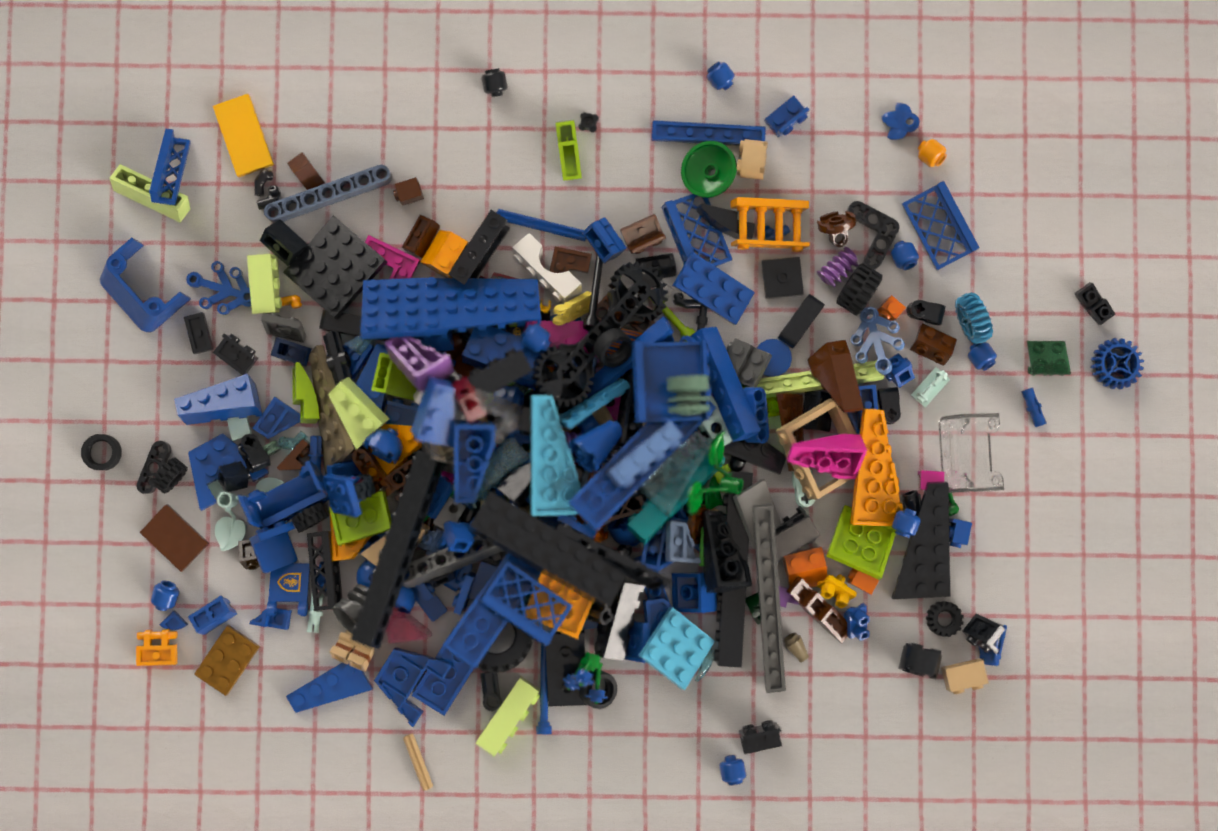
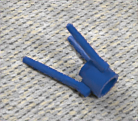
(991, 658)

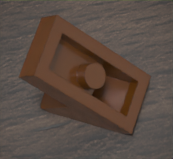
(293, 461)

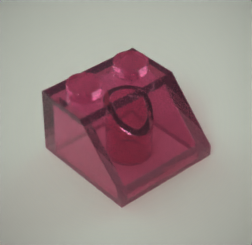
(406, 628)

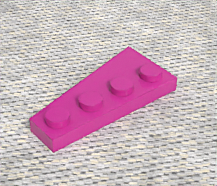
(568, 333)

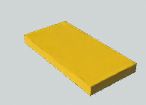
(243, 135)

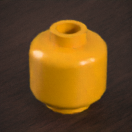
(932, 153)

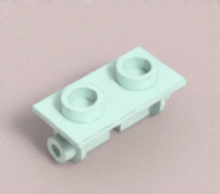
(930, 386)

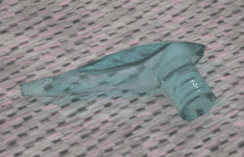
(705, 665)

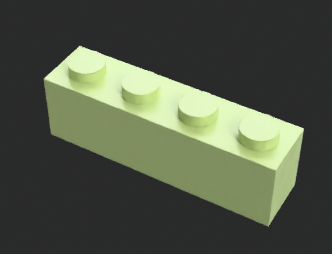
(137, 187)
(507, 716)

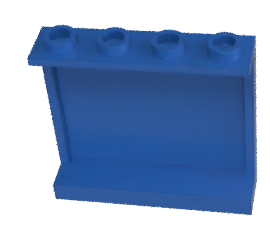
(653, 366)

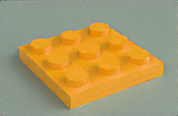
(575, 618)

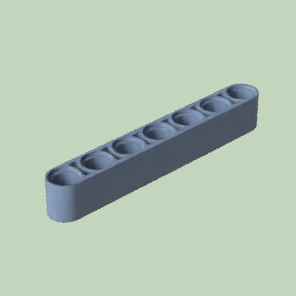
(319, 192)

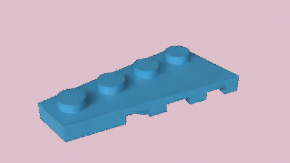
(590, 405)

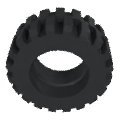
(511, 657)

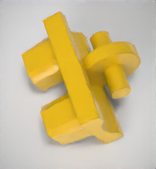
(836, 588)

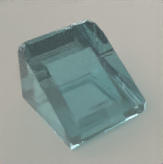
(358, 345)

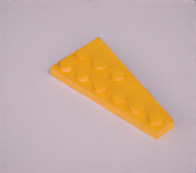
(876, 483)

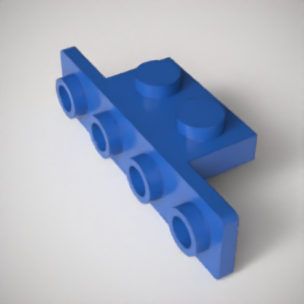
(428, 600)

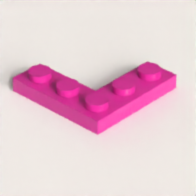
(402, 263)

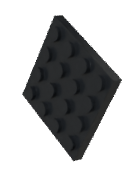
(335, 267)

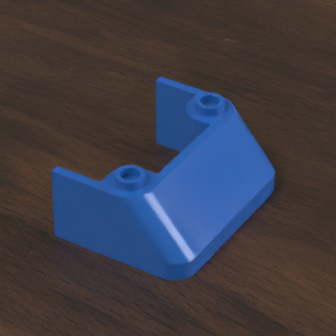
(147, 314)
(286, 500)

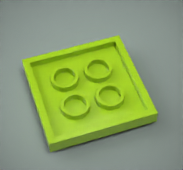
(861, 545)

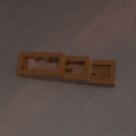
(819, 609)

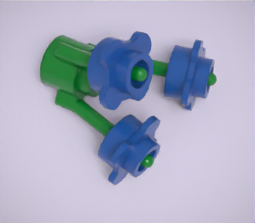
(583, 677)

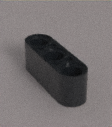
(801, 321)

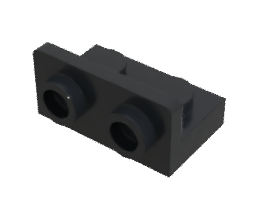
(983, 633)

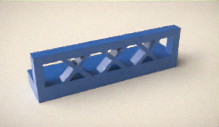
(163, 163)

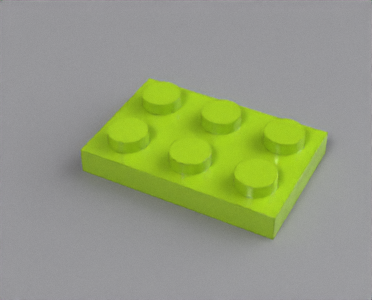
(373, 521)

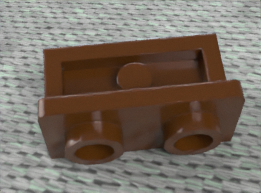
(643, 234)
(933, 344)

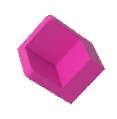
(930, 476)

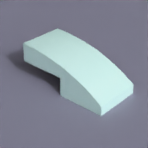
(238, 427)

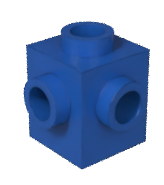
(901, 370)

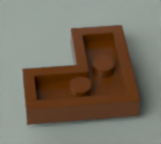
(568, 259)

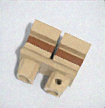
(351, 652)

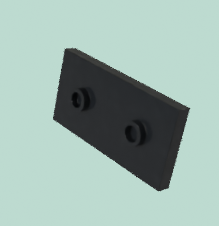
(563, 658)

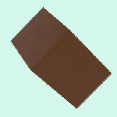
(305, 172)

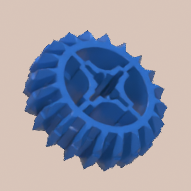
(1104, 353)

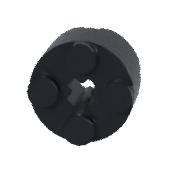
(920, 661)

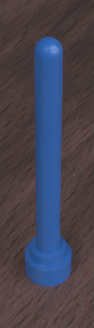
(543, 726)

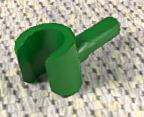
(953, 507)

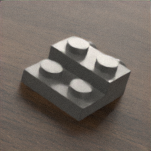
(748, 362)

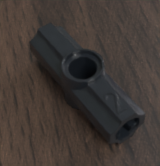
(338, 358)

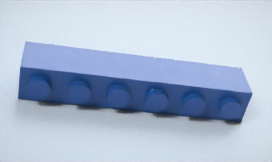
(727, 388)

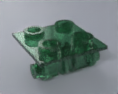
(1048, 358)

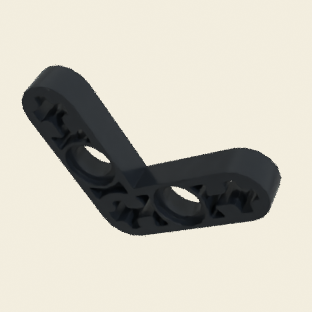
(879, 227)

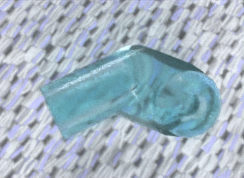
(291, 443)

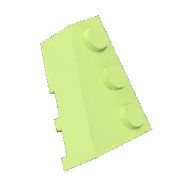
(264, 283)
(356, 411)

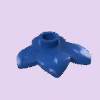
(898, 119)

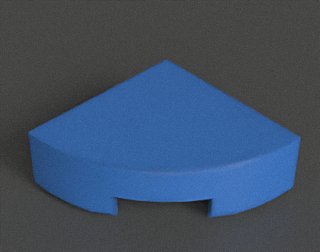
(173, 622)

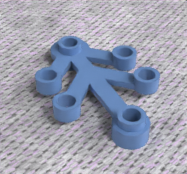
(875, 337)

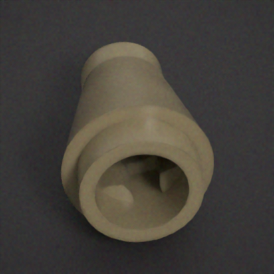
(796, 646)

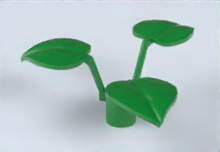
(727, 484)

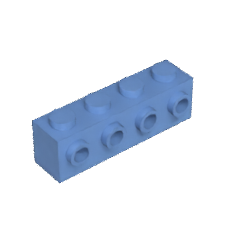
(642, 456)

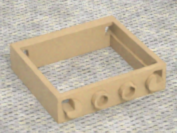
(843, 426)

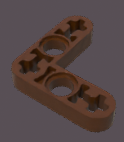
(387, 480)

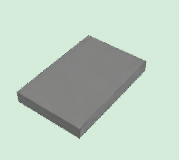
(753, 495)

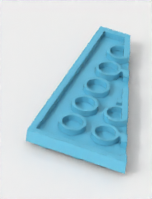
(552, 467)

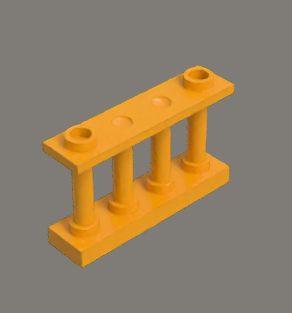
(778, 207)

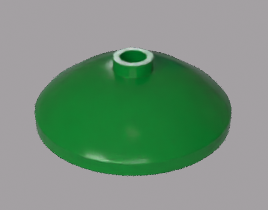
(701, 161)

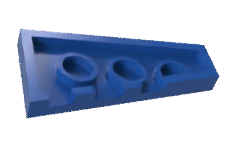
(329, 687)

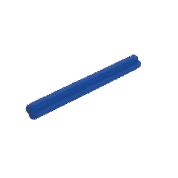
(542, 225)

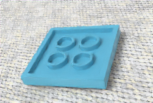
(676, 648)

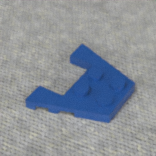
(206, 462)
(401, 676)

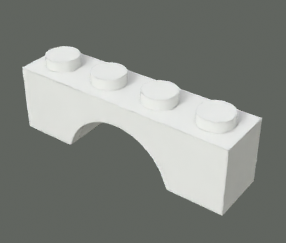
(561, 285)

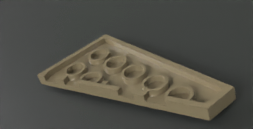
(335, 438)

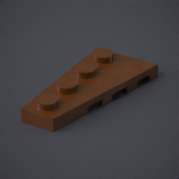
(791, 407)

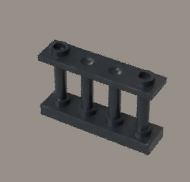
(480, 248)

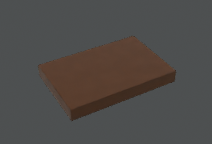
(174, 537)

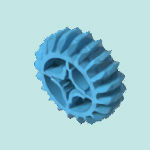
(974, 318)

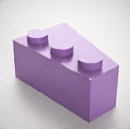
(418, 361)

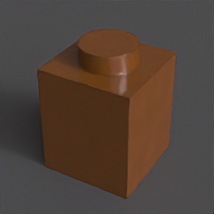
(408, 191)

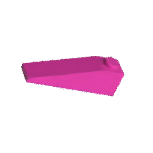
(836, 454)

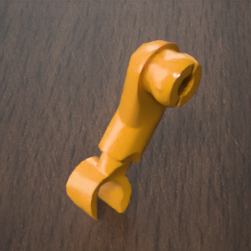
(294, 300)

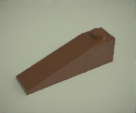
(836, 373)

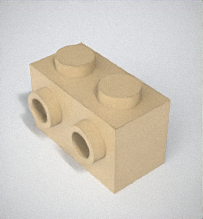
(965, 675)

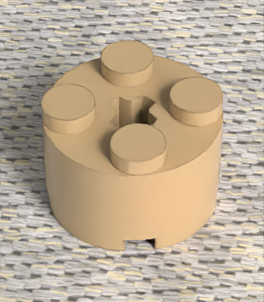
(753, 159)

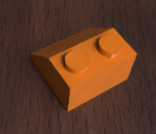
(806, 564)

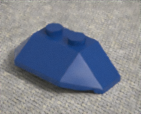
(655, 550)

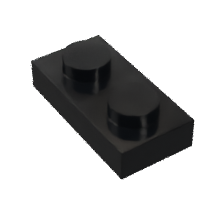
(198, 333)

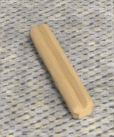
(418, 762)

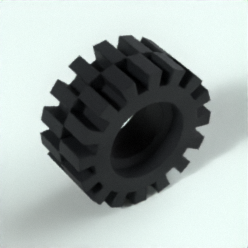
(169, 475)
(310, 517)
(956, 616)

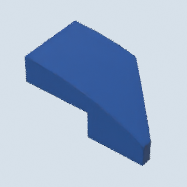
(280, 620)

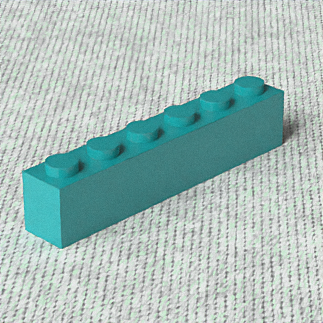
(651, 519)

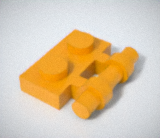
(156, 654)

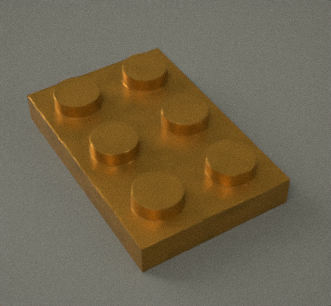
(227, 660)

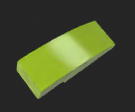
(568, 150)
(304, 395)

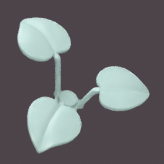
(228, 529)

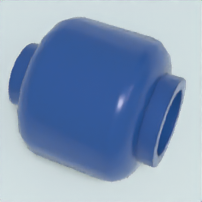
(720, 76)
(904, 255)
(536, 338)
(982, 356)
(906, 523)
(164, 595)
(732, 770)

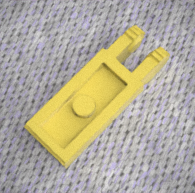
(572, 309)

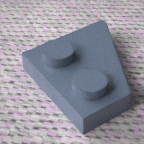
(679, 543)

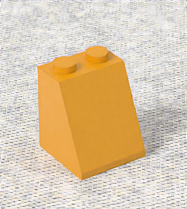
(444, 252)

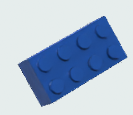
(492, 344)

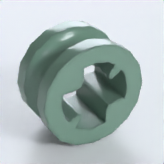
(272, 448)

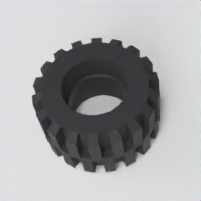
(859, 289)

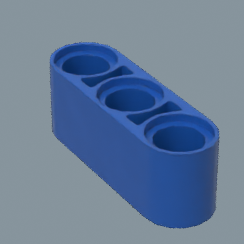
(757, 400)

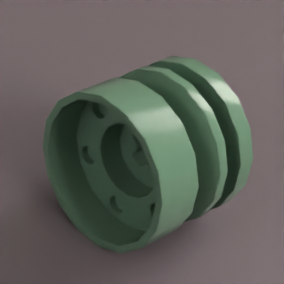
(688, 394)

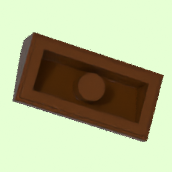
(421, 236)

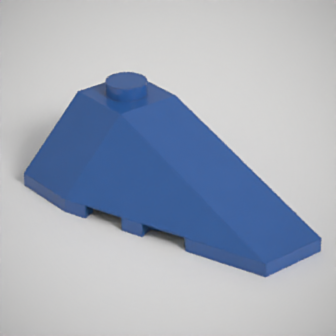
(471, 457)

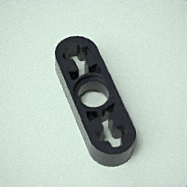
(153, 452)

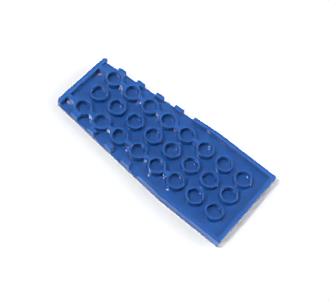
(441, 304)

